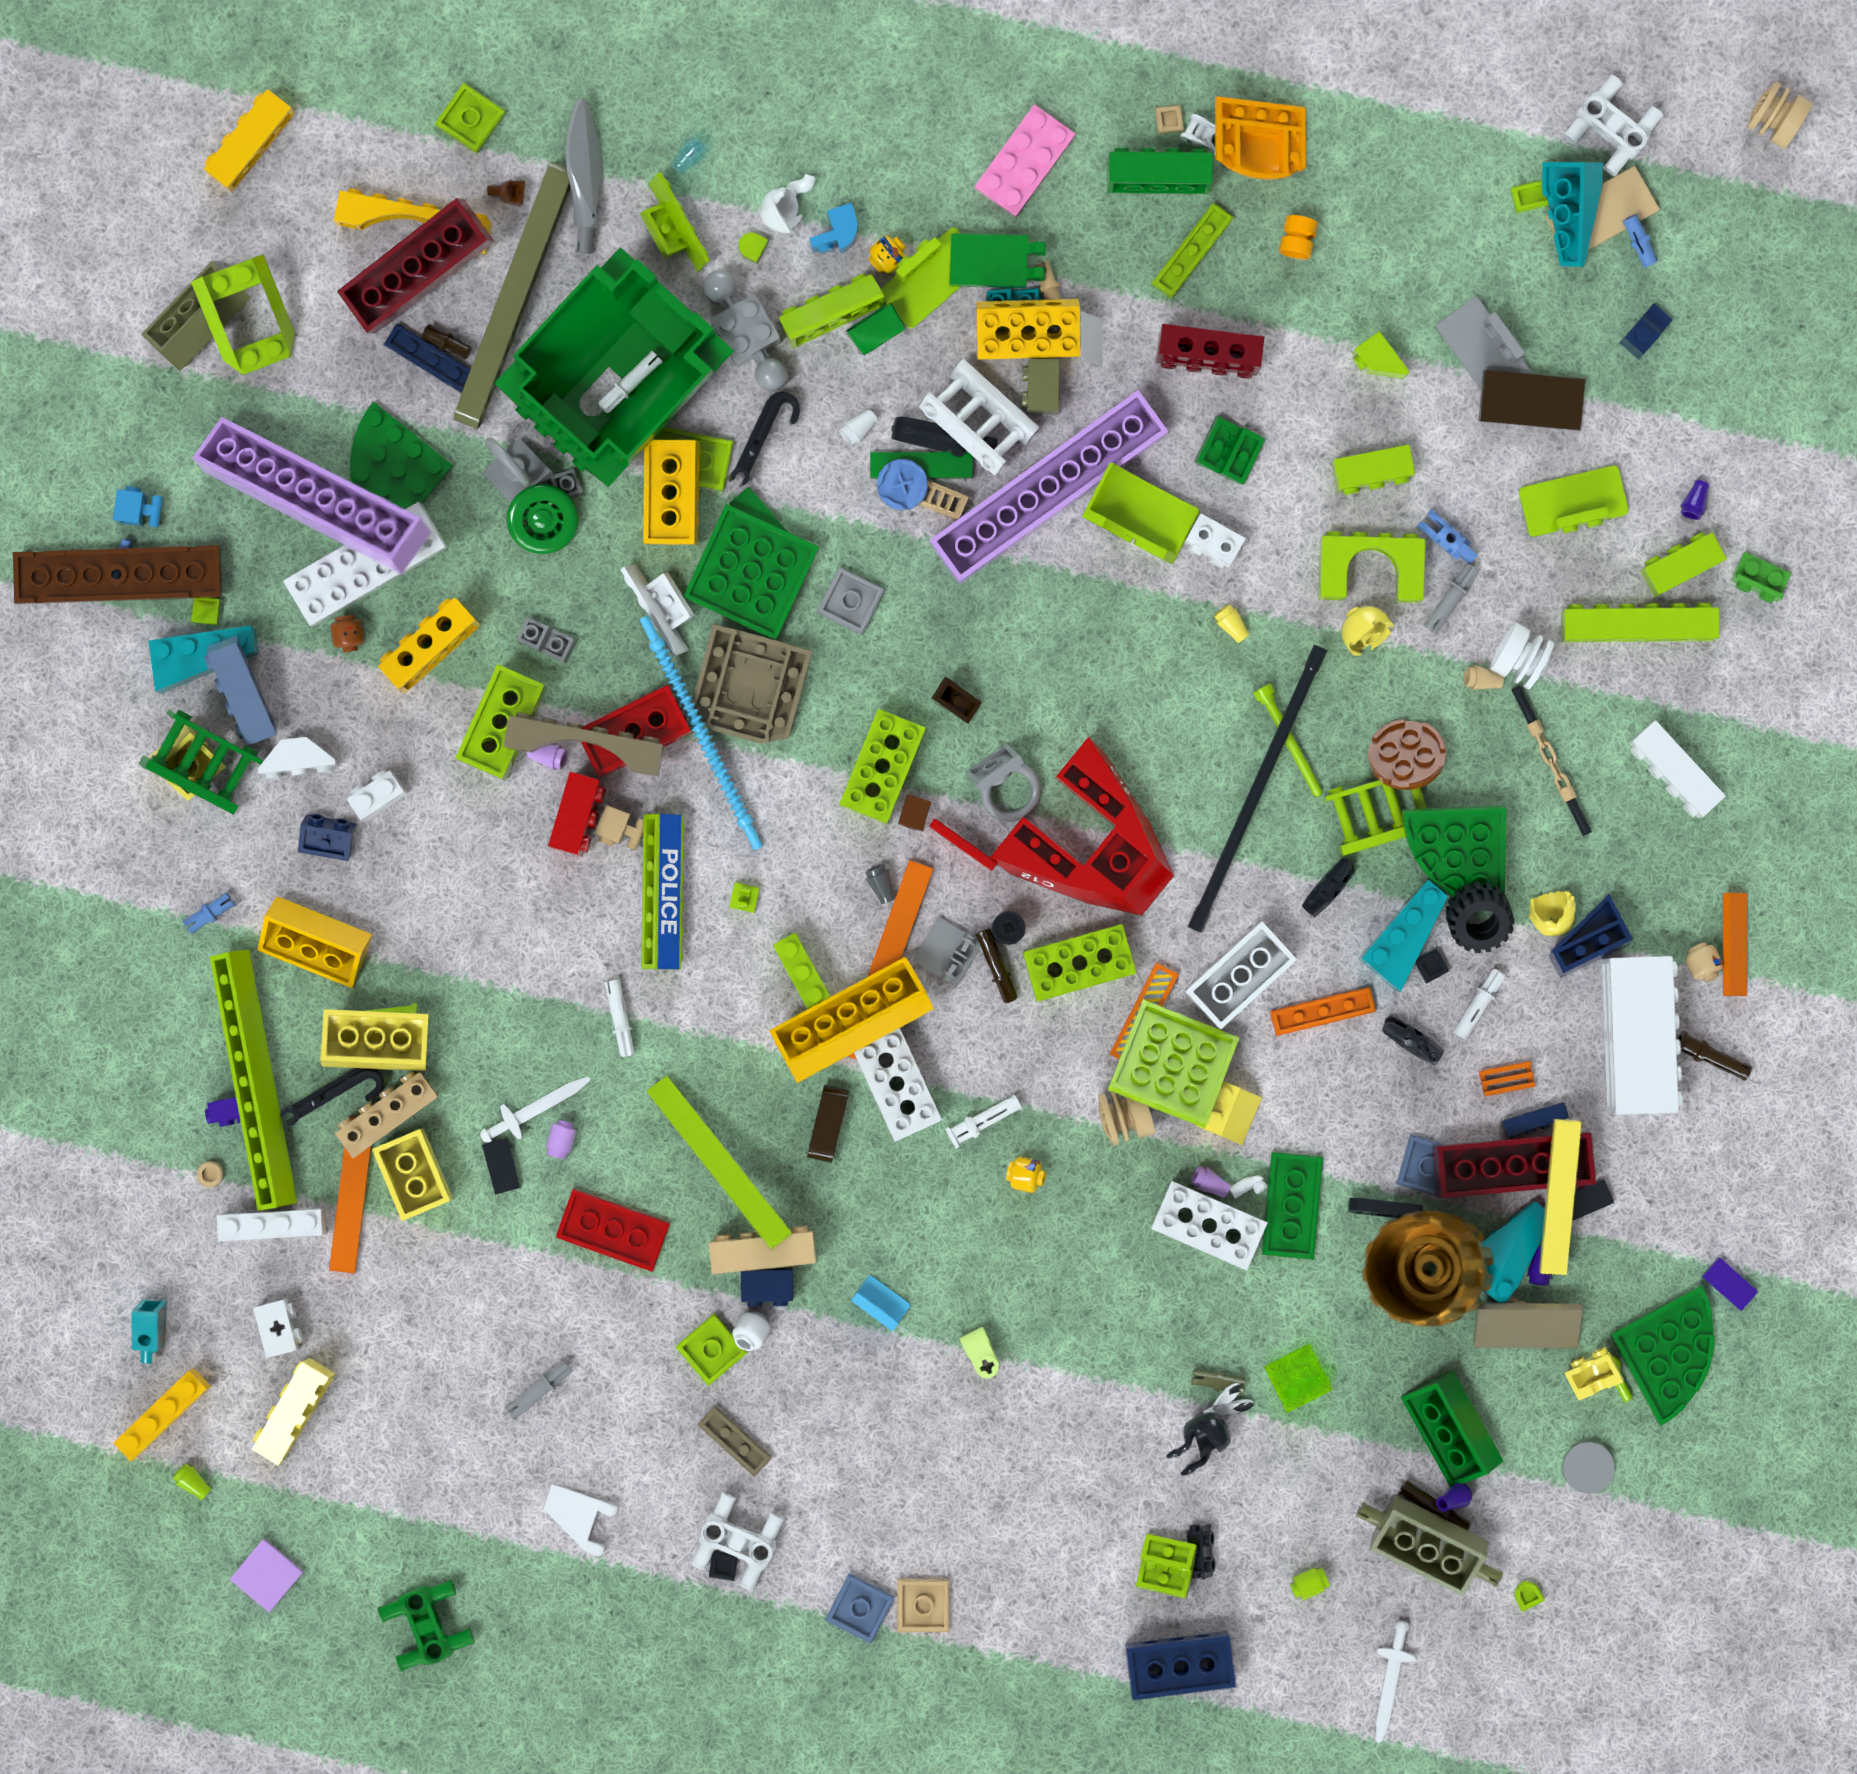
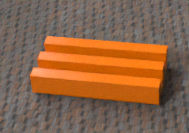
(1529, 1075)

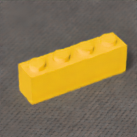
(248, 140)
(162, 1414)

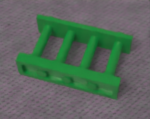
(202, 786)

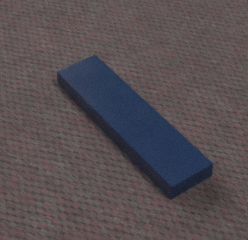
(427, 357)

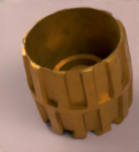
(1401, 1276)

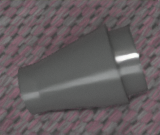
(880, 882)

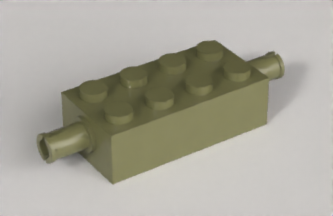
(1429, 1545)

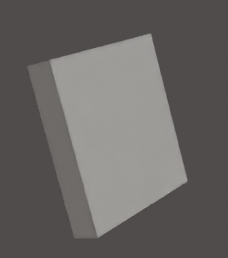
(850, 600)

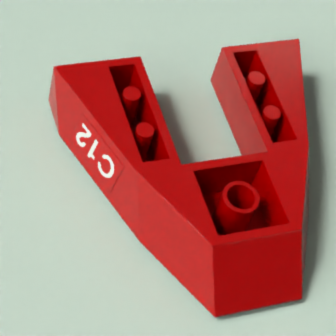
(1126, 867)

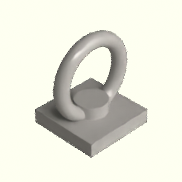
(515, 468)
(997, 769)

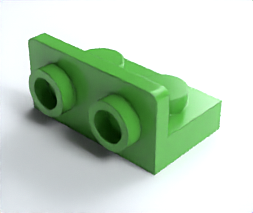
(1760, 577)

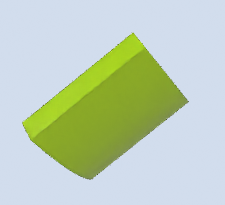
(1166, 1566)

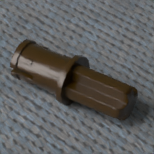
(446, 342)

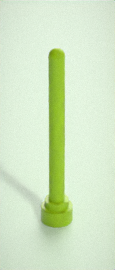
(1266, 696)

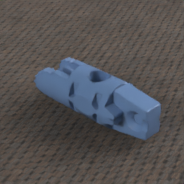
(1459, 544)

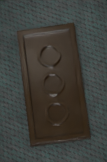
(1531, 400)

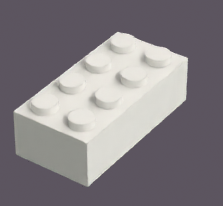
(1240, 975)

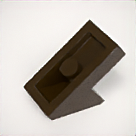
(956, 700)

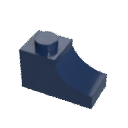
(1646, 331)

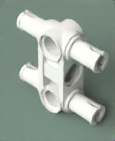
(1613, 125)
(737, 1541)

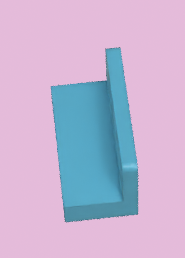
(881, 1302)

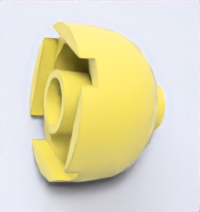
(1365, 627)

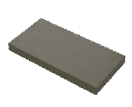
(1527, 1325)

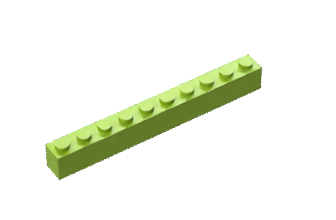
(253, 1079)

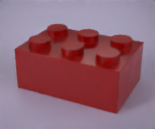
(577, 814)

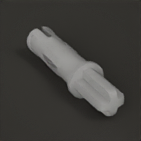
(1451, 598)
(539, 1389)

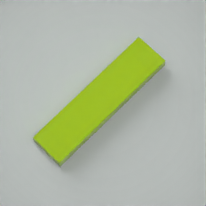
(1192, 250)

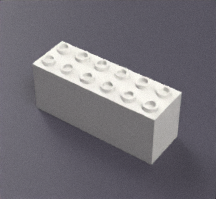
(350, 576)
(1641, 1035)

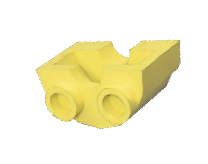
(1593, 1373)

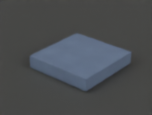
(1418, 1166)
(859, 1608)

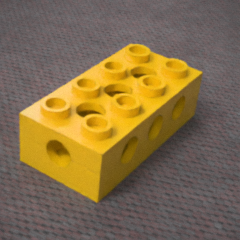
(1036, 344)
(656, 483)
(442, 645)

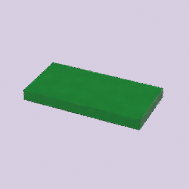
(1292, 1205)

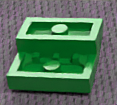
(1229, 450)

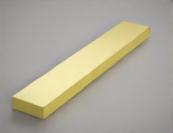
(1560, 1196)

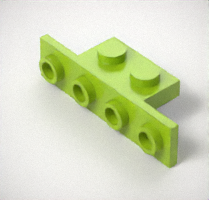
(670, 226)

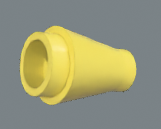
(1231, 622)

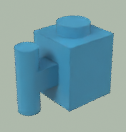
(132, 507)

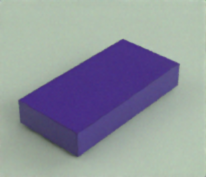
(1729, 1284)

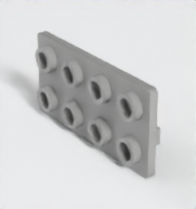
(1481, 341)

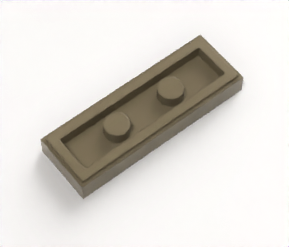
(734, 1441)

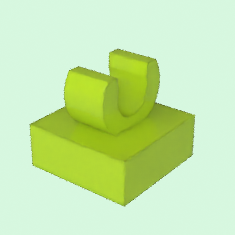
(744, 897)

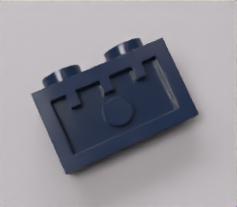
(326, 837)

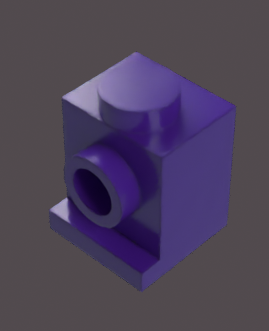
(222, 1112)

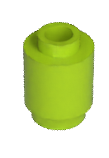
(1309, 1583)

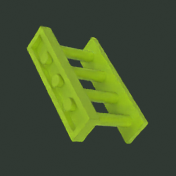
(1376, 835)

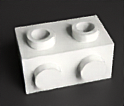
(1214, 541)
(377, 795)

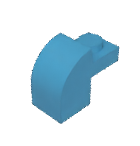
(843, 233)

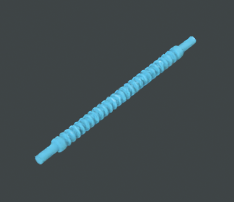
(657, 645)

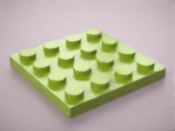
(1173, 1063)

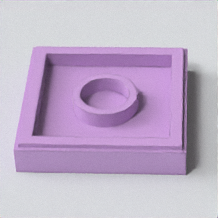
(266, 1575)

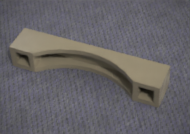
(531, 735)

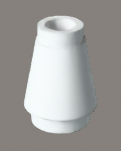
(857, 427)

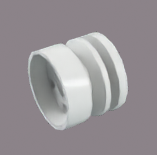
(1522, 656)

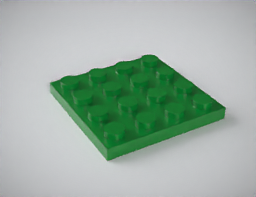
(751, 572)

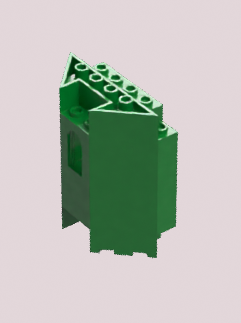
(614, 324)

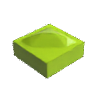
(206, 611)

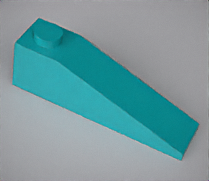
(1573, 201)
(1513, 1250)

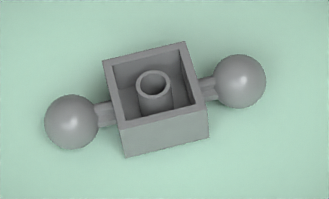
(746, 330)

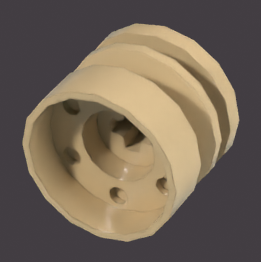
(1779, 114)
(1122, 1116)

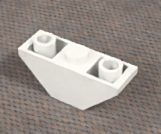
(297, 757)

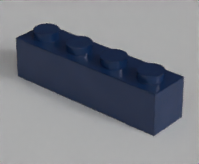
(1538, 1118)

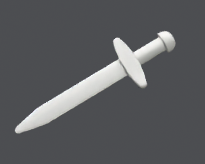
(512, 1121)
(1396, 1656)

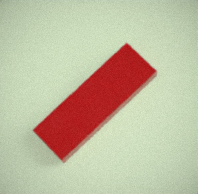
(962, 844)

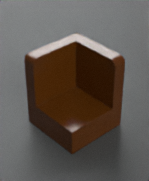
(914, 813)

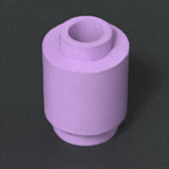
(560, 1139)

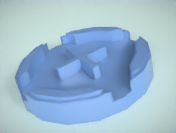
(902, 484)

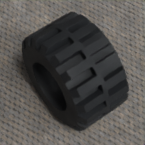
(1482, 935)

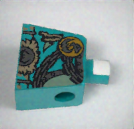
(148, 1329)

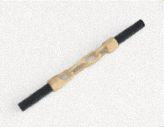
(1536, 730)

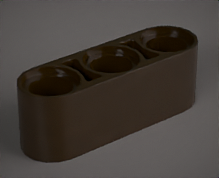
(828, 1123)

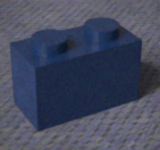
(767, 1286)

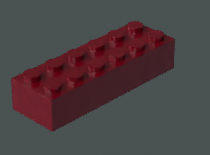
(415, 266)
(1503, 1166)

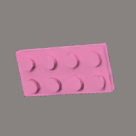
(1024, 161)

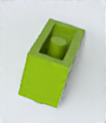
(1379, 358)

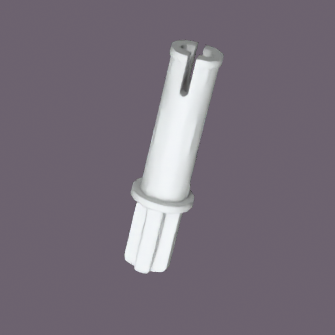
(629, 383)
(1479, 1004)
(619, 1017)

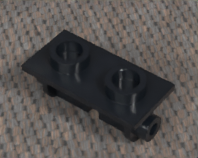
(1204, 1539)

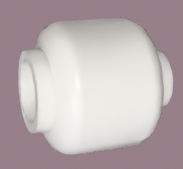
(751, 1331)

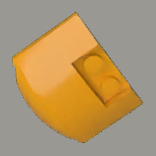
(1260, 137)

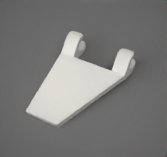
(577, 1515)

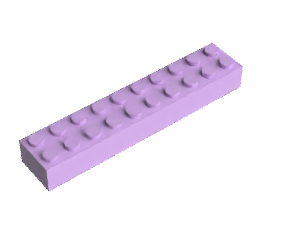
(1047, 487)
(312, 495)

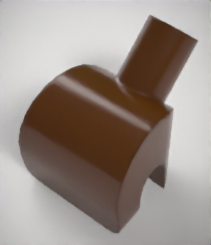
(509, 192)

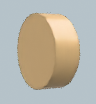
(210, 1174)

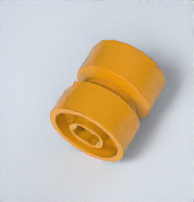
(1298, 237)

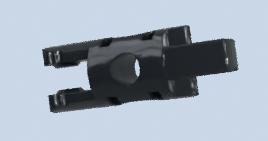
(1329, 887)
(1412, 1040)

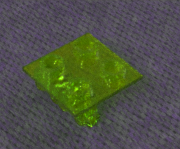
(1298, 1378)

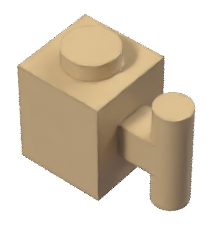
(615, 825)

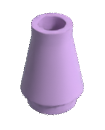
(550, 756)
(1208, 1181)

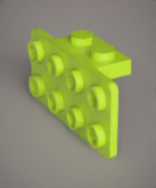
(922, 281)
(1573, 501)

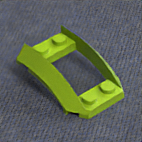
(231, 281)

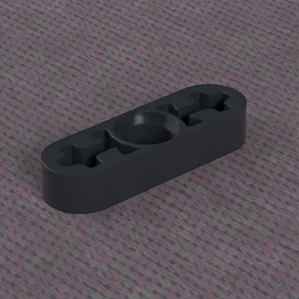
(1381, 1208)

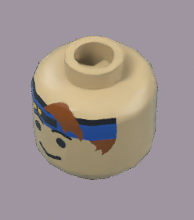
(1704, 962)

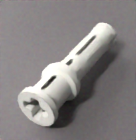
(971, 1126)

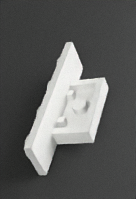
(663, 604)

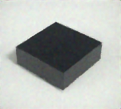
(1431, 966)
(723, 1566)

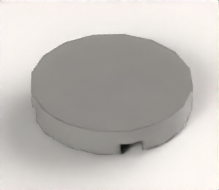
(1588, 1467)

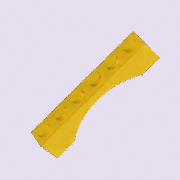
(362, 211)

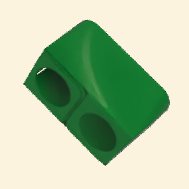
(876, 329)

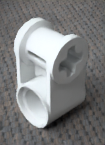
(1203, 136)

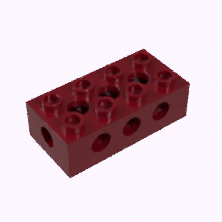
(1220, 342)

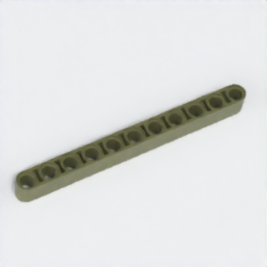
(513, 296)

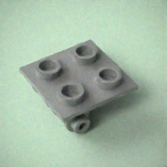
(947, 951)

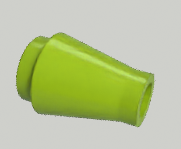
(191, 1481)

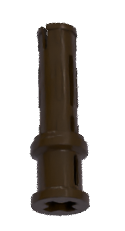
(1703, 1052)

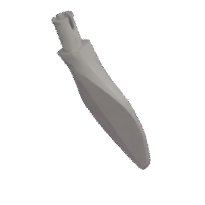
(584, 173)

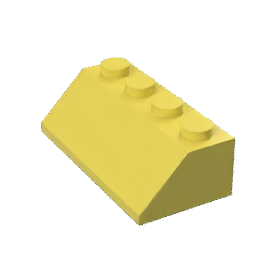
(374, 1040)

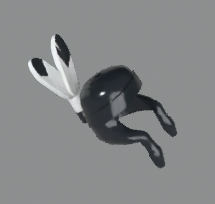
(1210, 1428)

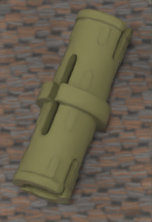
(1216, 1380)

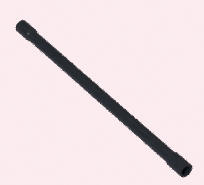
(1311, 667)

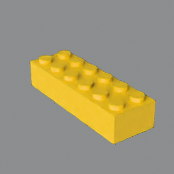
(851, 1019)

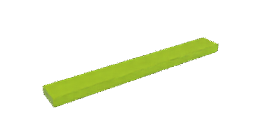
(719, 1163)

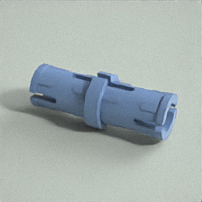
(1640, 240)
(208, 913)

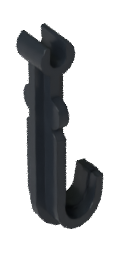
(761, 432)
(929, 435)
(333, 1090)

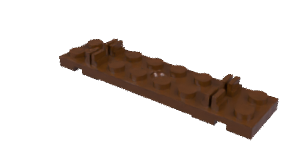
(145, 574)

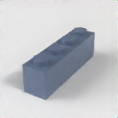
(241, 690)

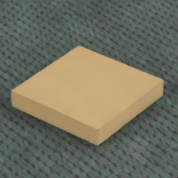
(922, 1605)

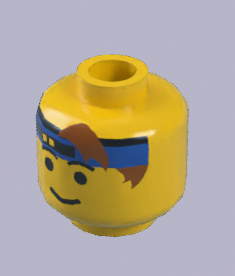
(886, 254)
(1025, 1174)

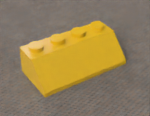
(314, 941)

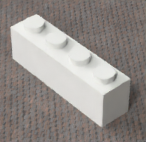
(1676, 769)
(271, 1224)

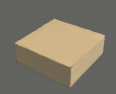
(1169, 119)

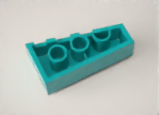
(182, 659)
(1402, 939)

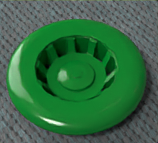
(542, 519)

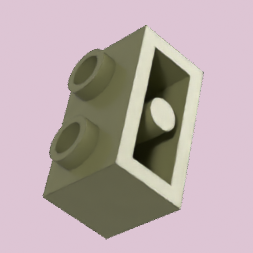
(1042, 386)

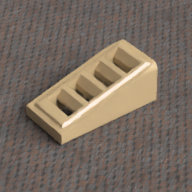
(963, 499)

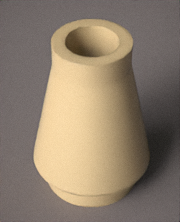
(1481, 678)

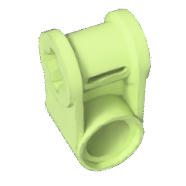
(978, 1347)

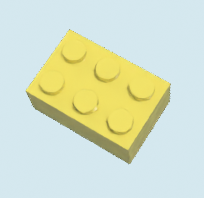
(412, 1174)

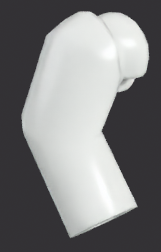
(1246, 1184)

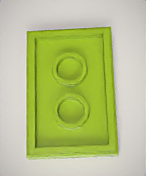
(714, 456)

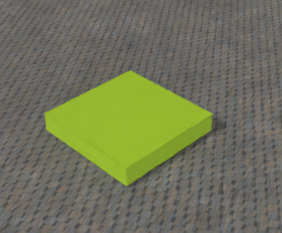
(470, 118)
(711, 1349)

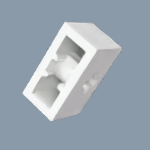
(272, 1340)

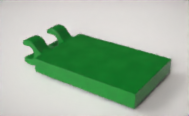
(993, 261)

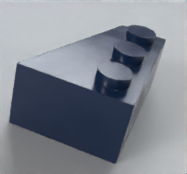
(1592, 939)

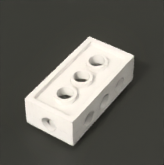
(913, 1089)
(1213, 1243)

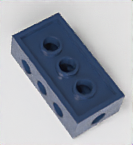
(1189, 1680)

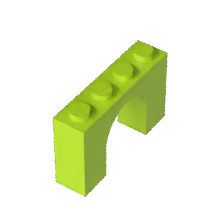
(1405, 554)

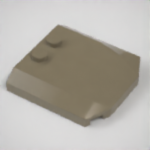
(750, 684)

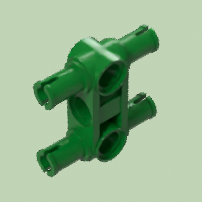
(426, 1625)

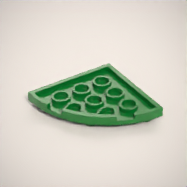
(394, 460)
(1458, 845)
(1669, 1352)

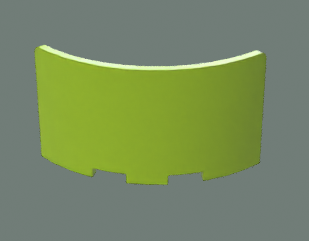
(1141, 512)

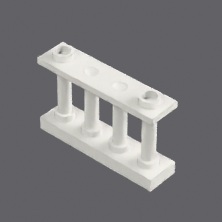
(992, 400)

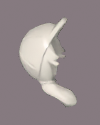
(781, 207)

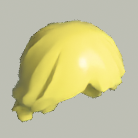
(1557, 906)

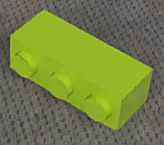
(1373, 469)
(1682, 563)
(801, 970)

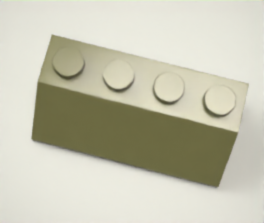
(183, 327)

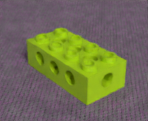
(489, 710)
(873, 751)
(1093, 974)

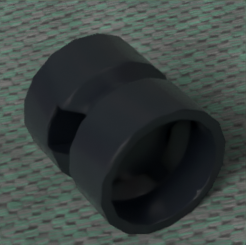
(1008, 928)

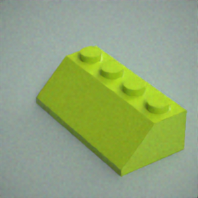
(832, 310)

